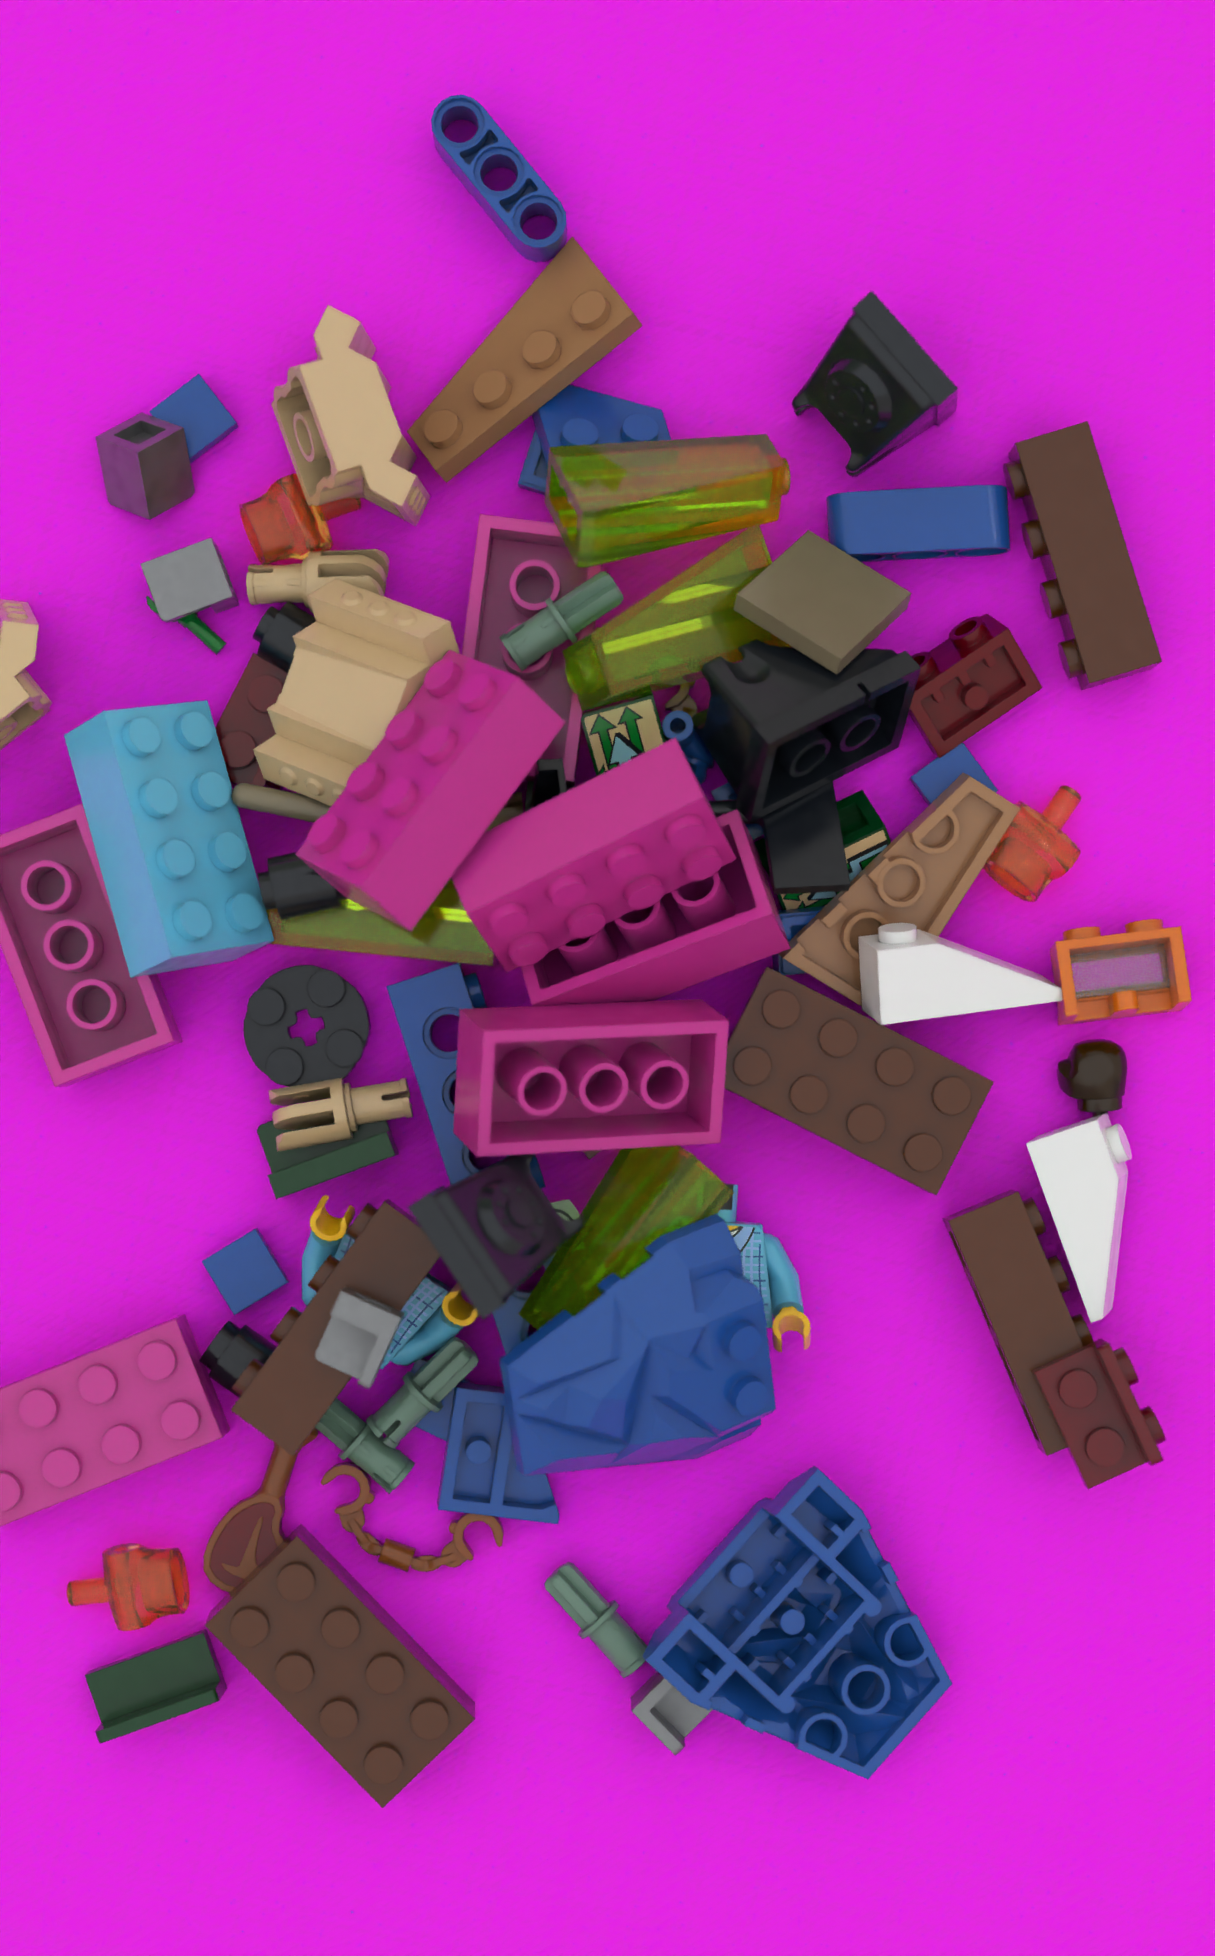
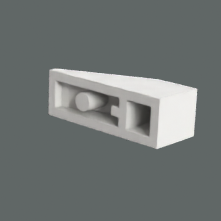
(924, 976)
(1086, 1192)

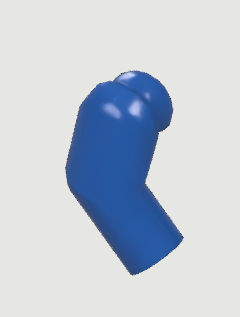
(680, 725)

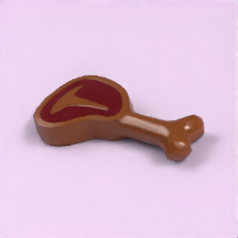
(251, 1526)

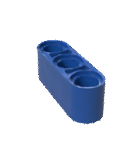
(492, 150)
(920, 522)

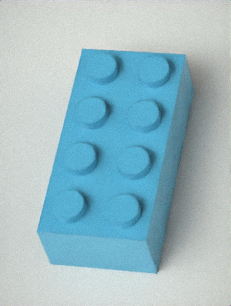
(168, 837)

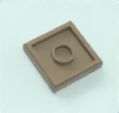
(822, 601)

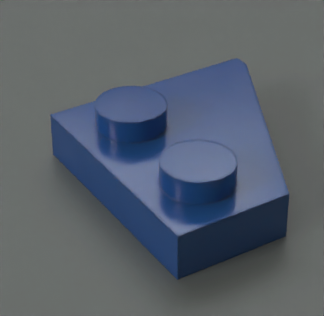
(591, 417)
(481, 1465)

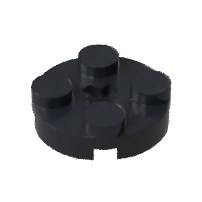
(275, 1009)

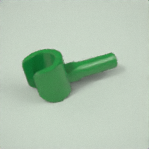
(197, 627)

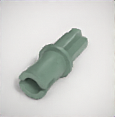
(562, 619)
(423, 1391)
(363, 1447)
(597, 1618)

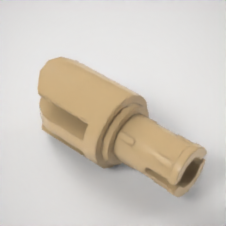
(296, 581)
(343, 1107)

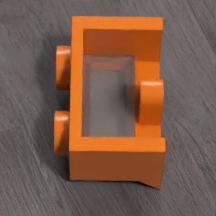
(1120, 972)

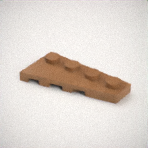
(533, 353)
(911, 881)

